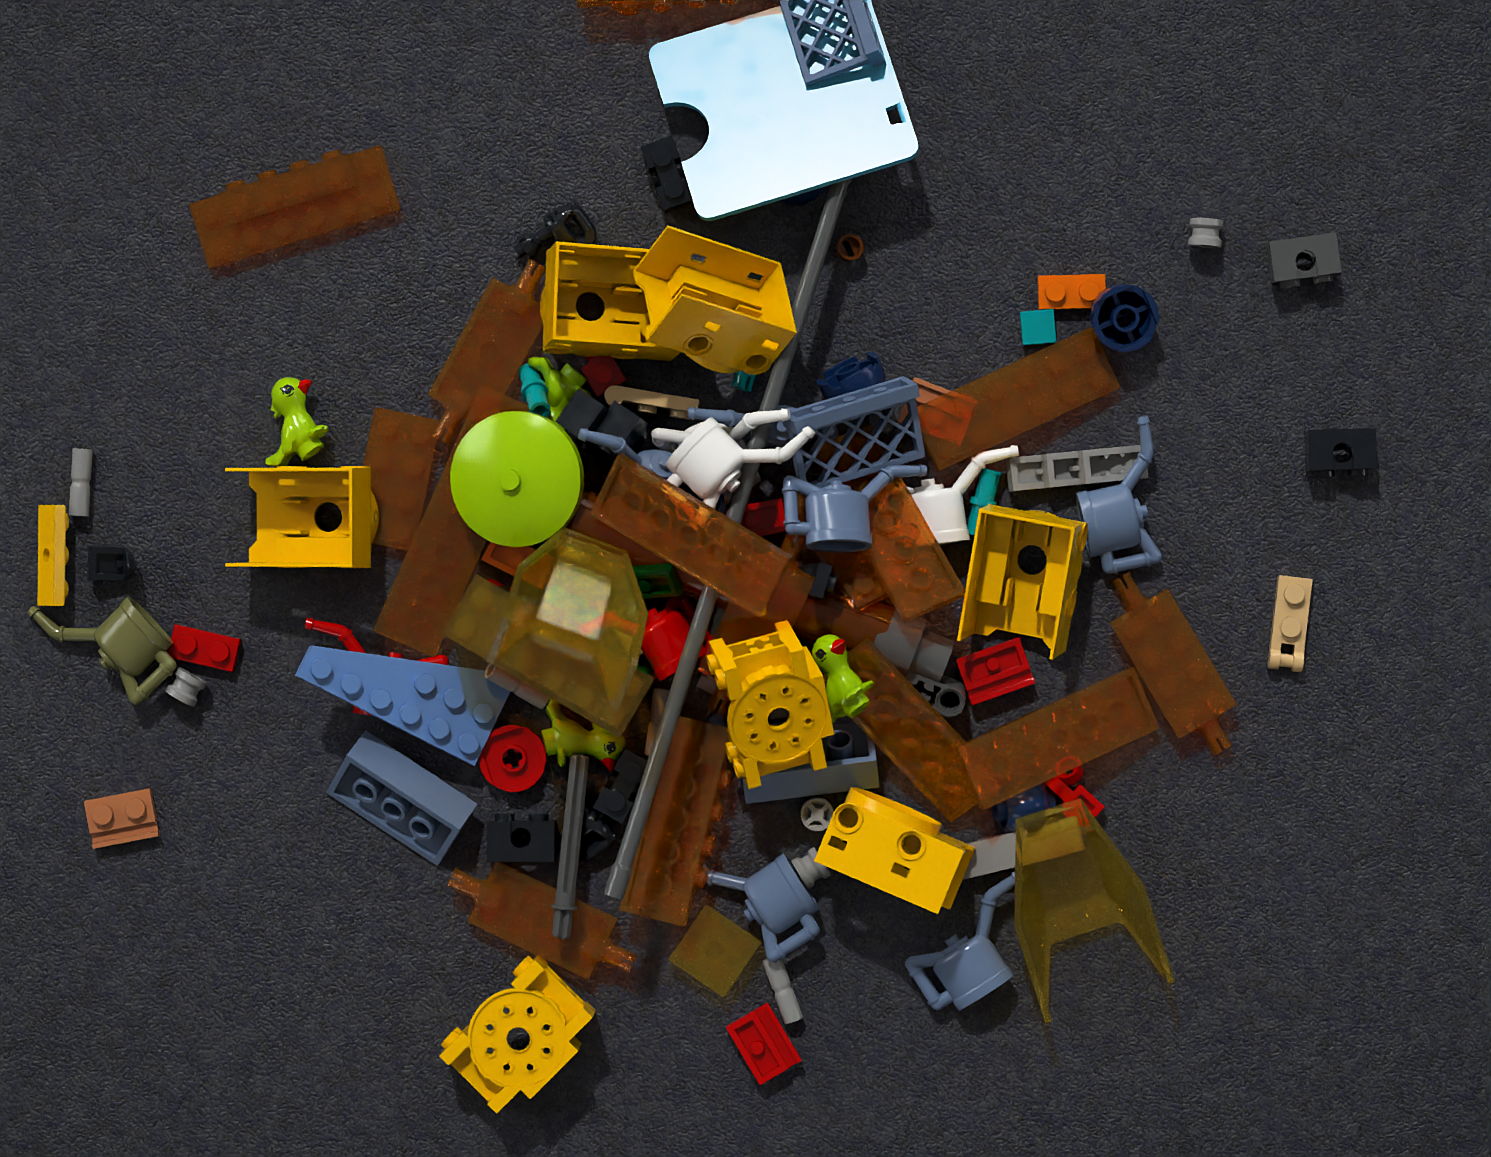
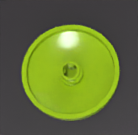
(517, 478)

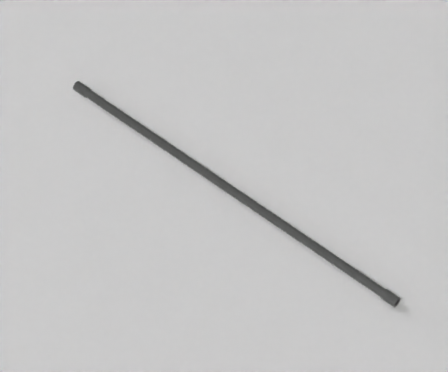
(622, 868)

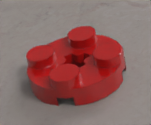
(504, 775)

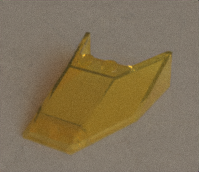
(579, 601)
(1071, 884)

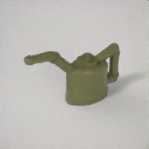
(127, 642)

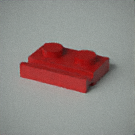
(995, 671)
(763, 1043)

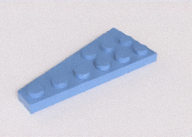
(430, 701)

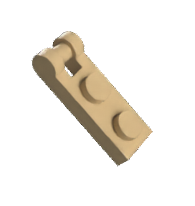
(650, 401)
(1289, 622)

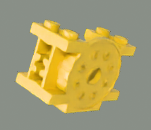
(767, 667)
(551, 1003)

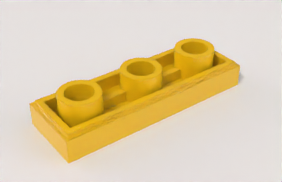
(52, 555)

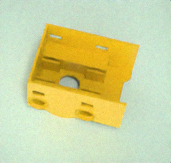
(609, 274)
(713, 305)
(288, 522)
(1007, 597)
(891, 836)

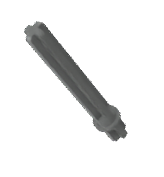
(570, 847)

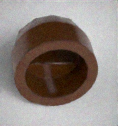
(854, 245)

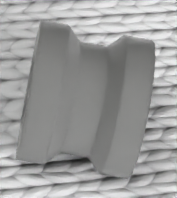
(1205, 233)
(186, 687)
(816, 821)
(809, 869)

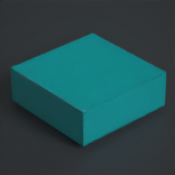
(1037, 327)

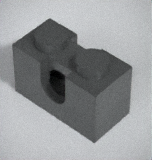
(1321, 249)

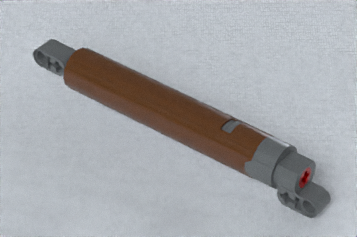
(906, 645)

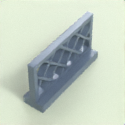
(859, 22)
(856, 406)

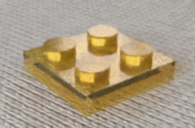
(714, 950)

